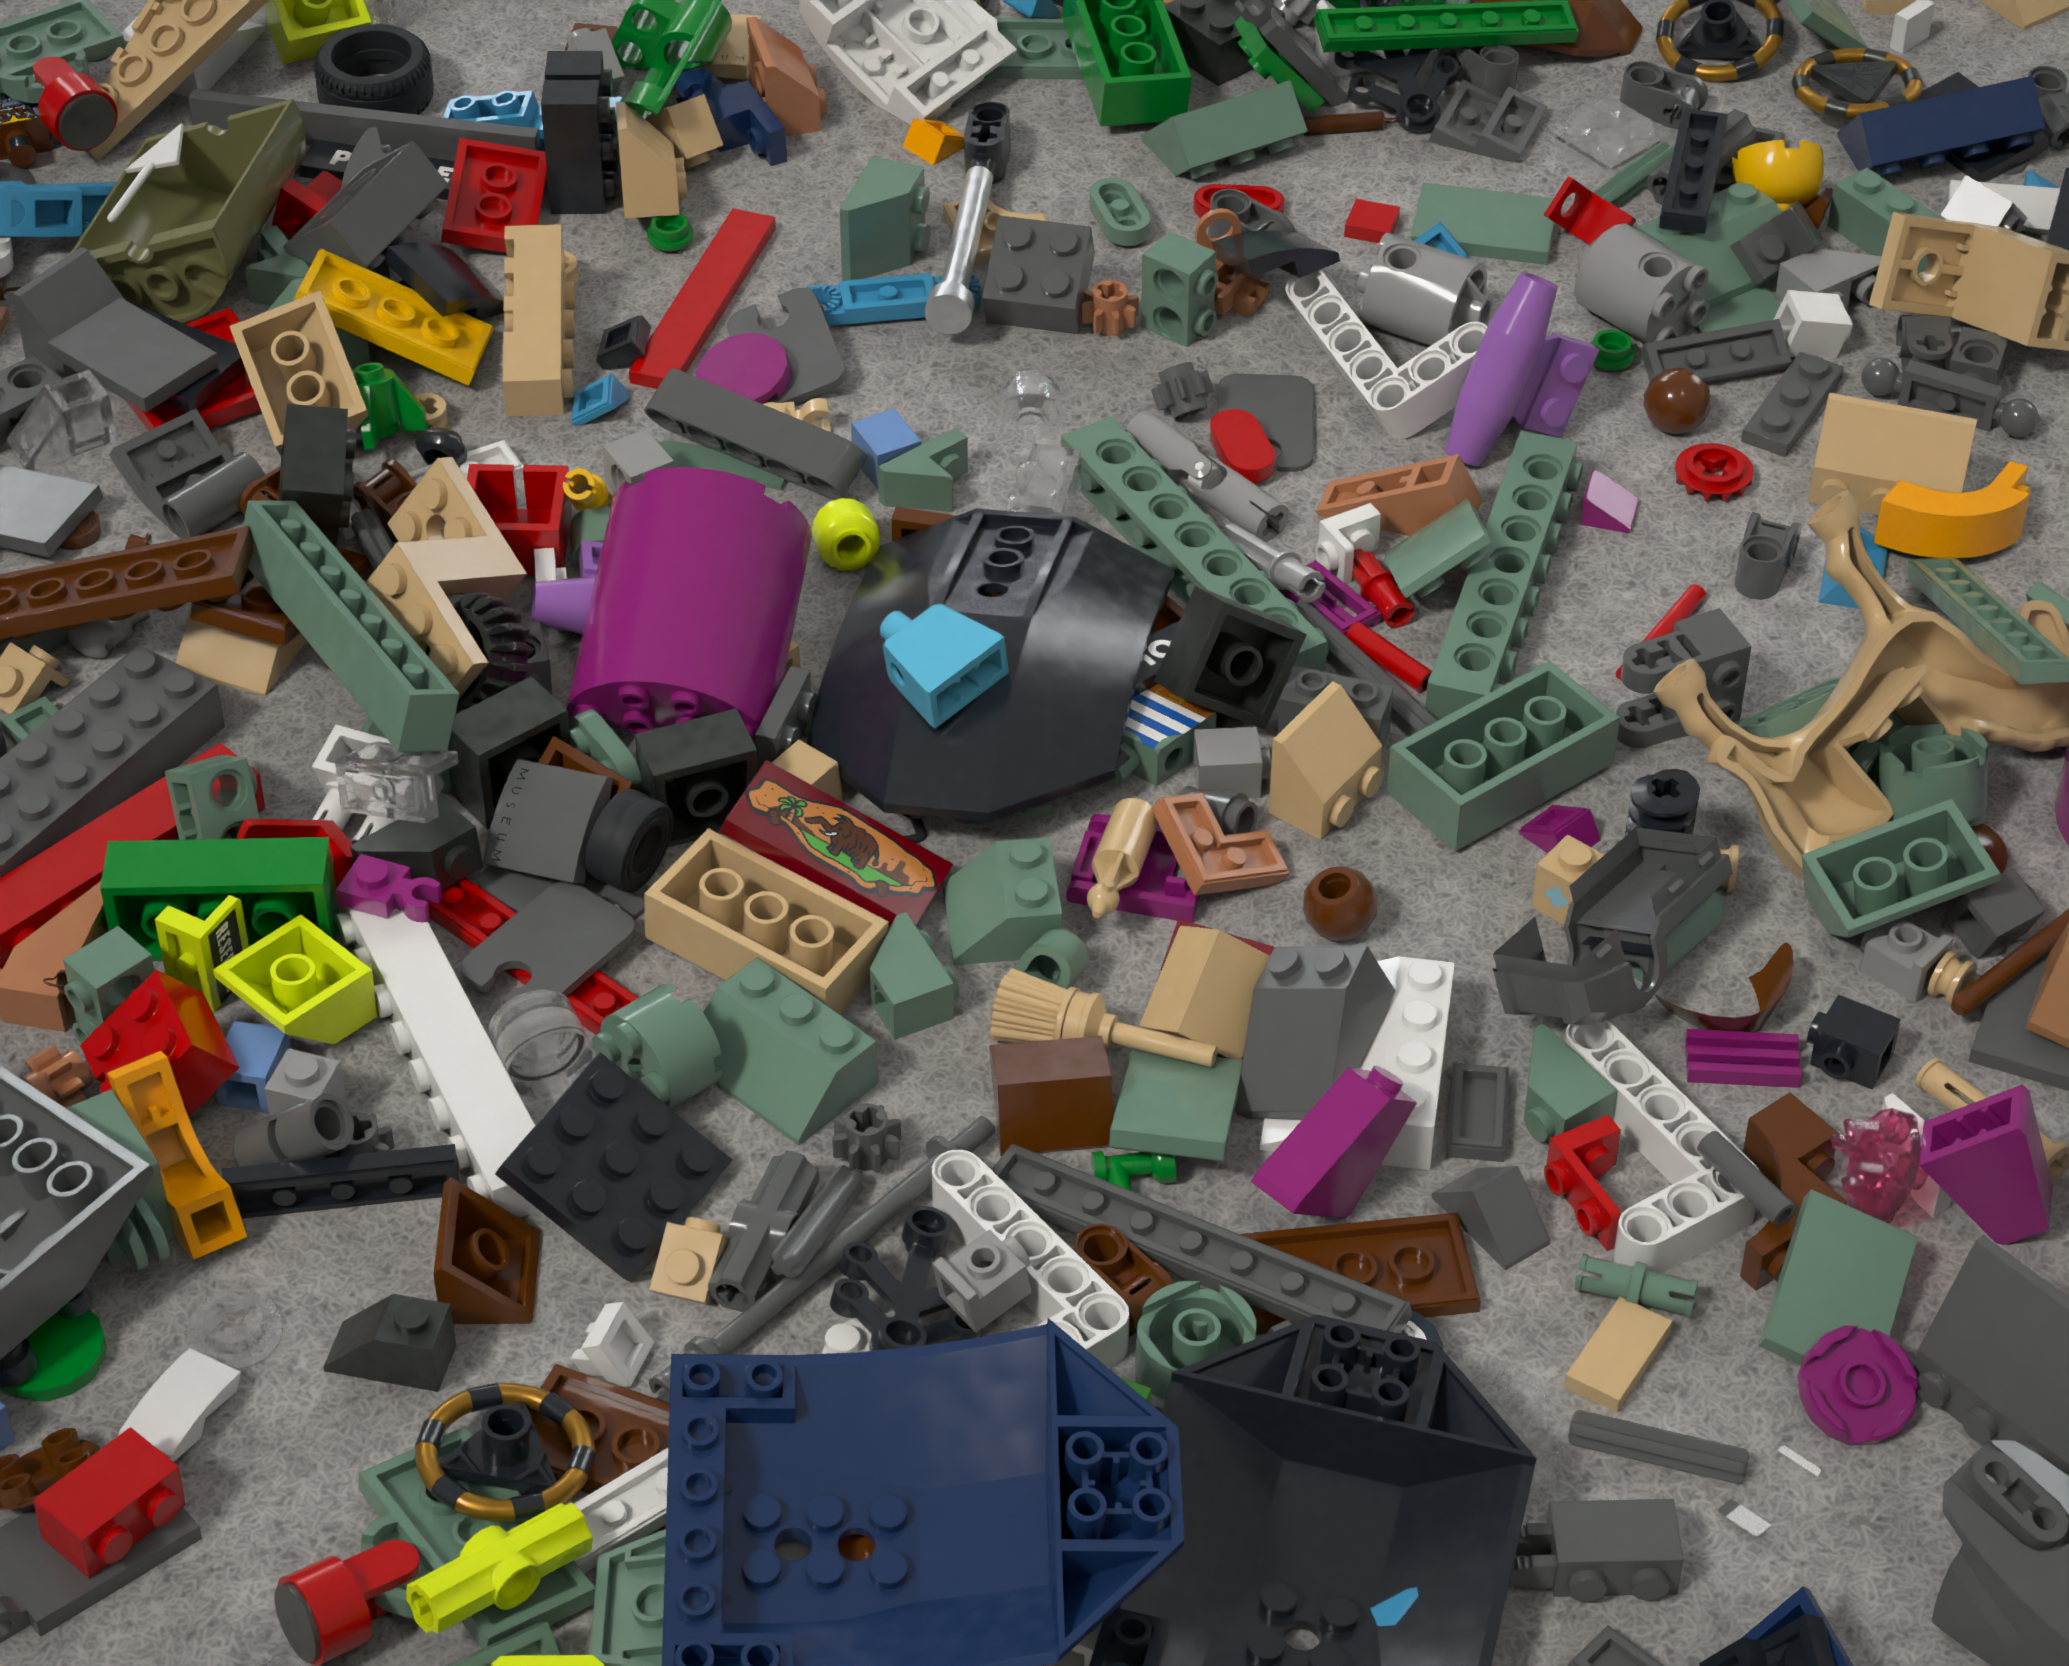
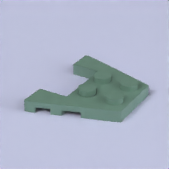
(630, 1604)

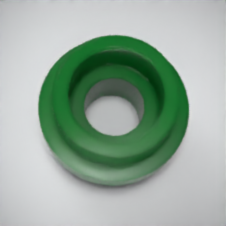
(670, 233)
(1614, 350)

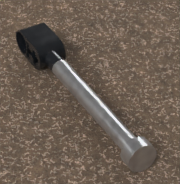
(986, 162)

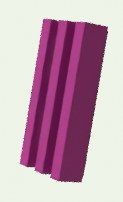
(1328, 606)
(1742, 1051)

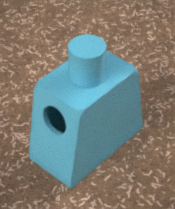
(941, 660)

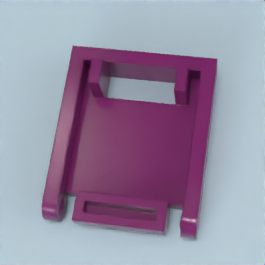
(1154, 892)

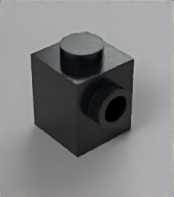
(1853, 1041)

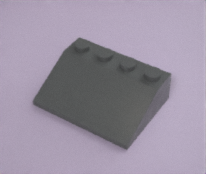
(2001, 1355)

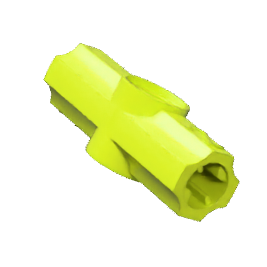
(499, 1568)

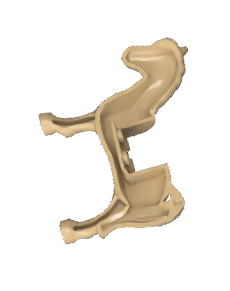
(1908, 663)

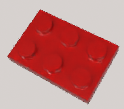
(492, 190)

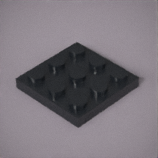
(613, 1167)

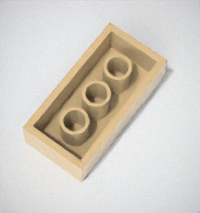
(734, 905)

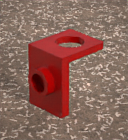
(1589, 213)

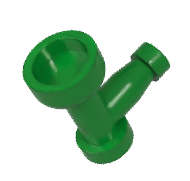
(1120, 1167)

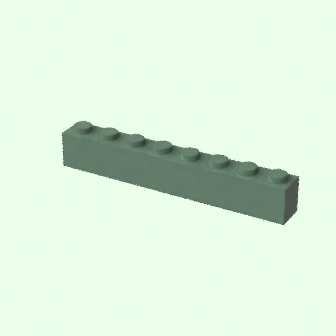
(350, 628)

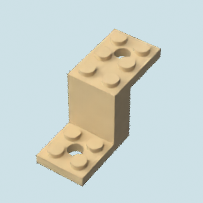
(1977, 277)
(427, 569)

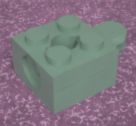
(150, 1219)

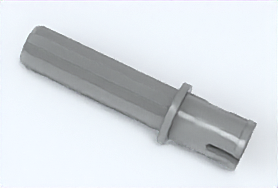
(1283, 568)

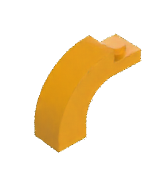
(1955, 524)
(197, 1196)

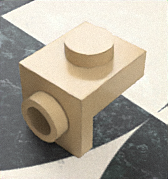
(26, 676)
(688, 1260)

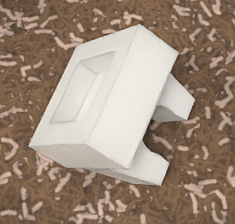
(614, 1346)

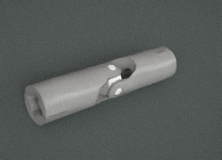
(1182, 461)

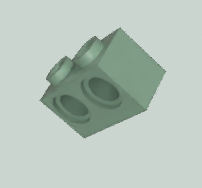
(1178, 289)
(192, 801)
(104, 977)

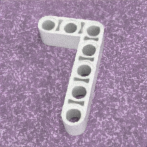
(1401, 397)
(1666, 1129)
(1059, 1279)

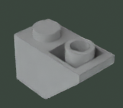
(1830, 272)

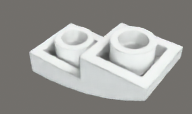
(180, 1400)

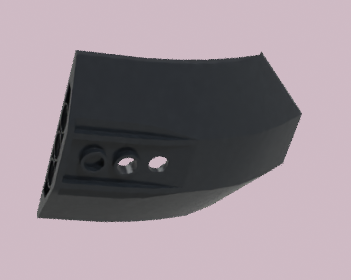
(1074, 641)
(1318, 1487)

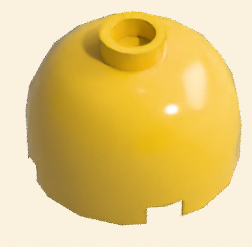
(1781, 171)

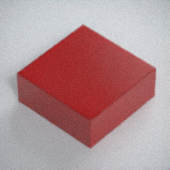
(1371, 220)

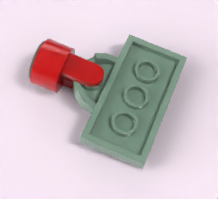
(47, 64)
(332, 1602)

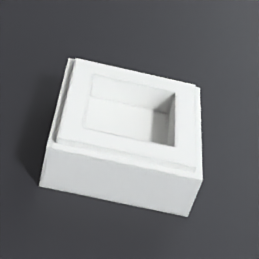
(1912, 25)

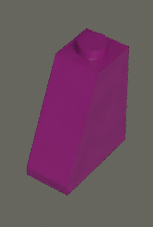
(1337, 1145)
(1992, 1164)

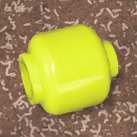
(846, 534)

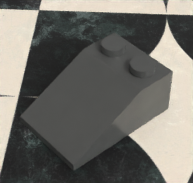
(1308, 1025)

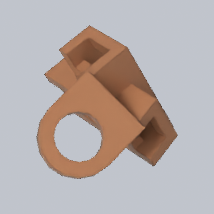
(1232, 293)

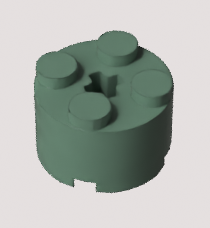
(1929, 767)
(662, 1045)
(1185, 1327)

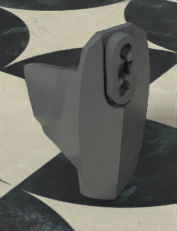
(2011, 1577)

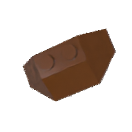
(1603, 28)

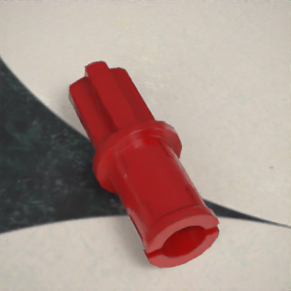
(1381, 589)

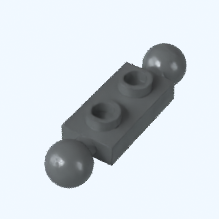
(1950, 393)

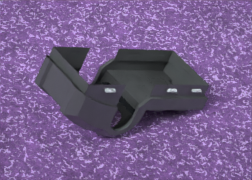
(1616, 916)

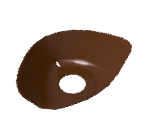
(1769, 987)

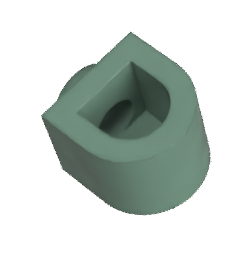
(1056, 958)

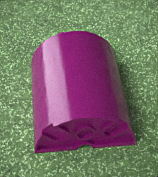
(690, 601)

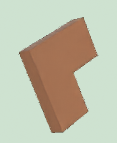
(1209, 857)

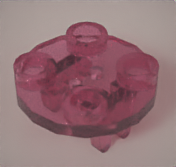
(1881, 1162)

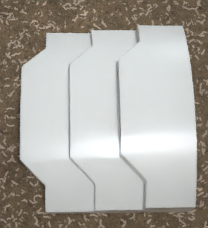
(909, 52)

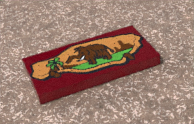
(835, 845)

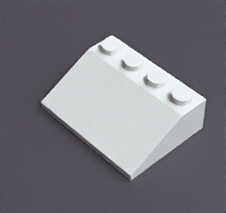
(1409, 1046)

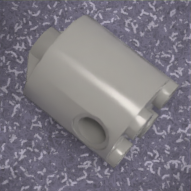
(1641, 285)
(1421, 291)

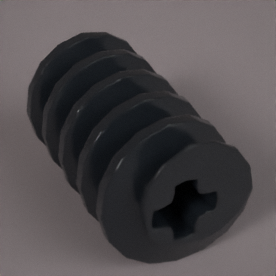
(1664, 802)

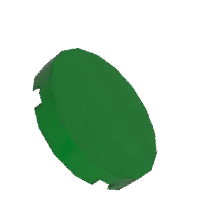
(66, 1357)

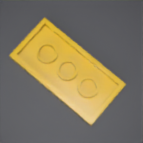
(396, 317)

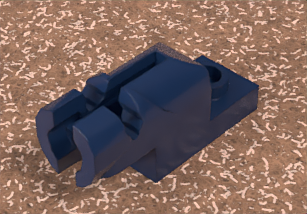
(738, 114)

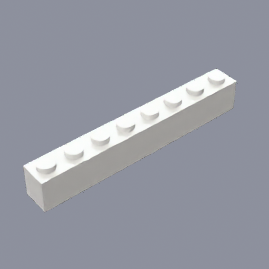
(446, 1046)

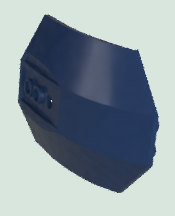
(992, 1473)

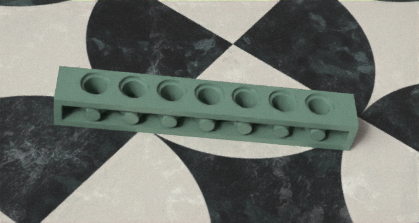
(1171, 528)
(1503, 584)

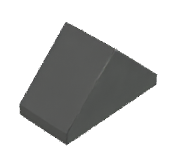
(1496, 1213)

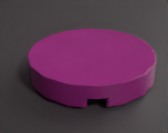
(747, 366)
(1858, 1385)

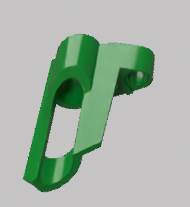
(668, 40)

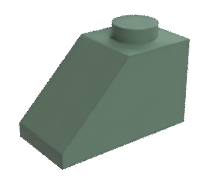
(1562, 1088)

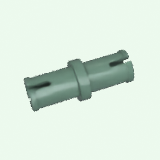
(1636, 1285)

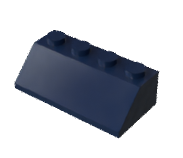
(1944, 126)

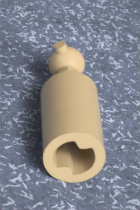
(1121, 853)

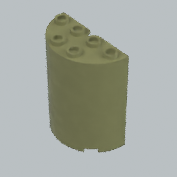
(197, 218)

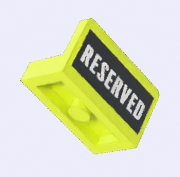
(198, 946)

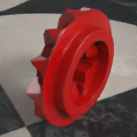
(1714, 458)

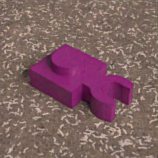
(382, 886)

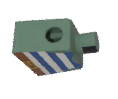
(1159, 735)

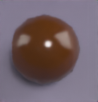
(1677, 401)
(1340, 903)

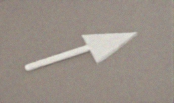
(161, 155)

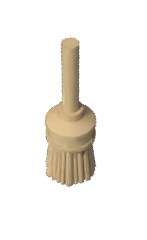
(1041, 1011)

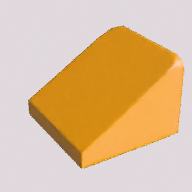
(933, 140)

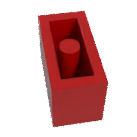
(110, 1502)

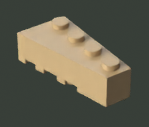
(537, 322)

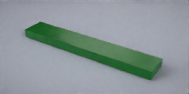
(1445, 25)

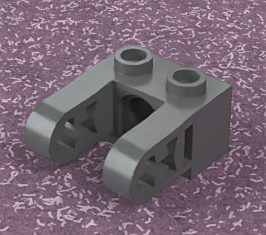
(1718, 651)

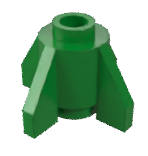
(386, 403)

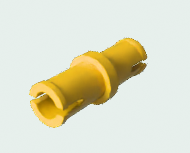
(586, 490)

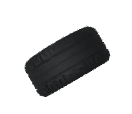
(372, 51)

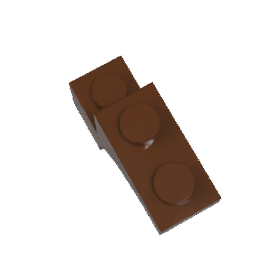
(1796, 1155)

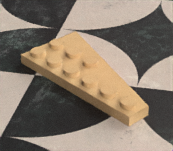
(165, 49)

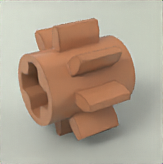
(1109, 308)
(59, 1075)

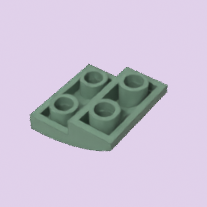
(1438, 547)

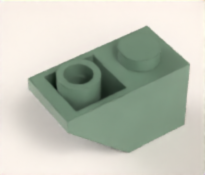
(909, 982)

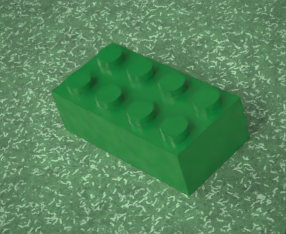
(1128, 59)
(269, 876)

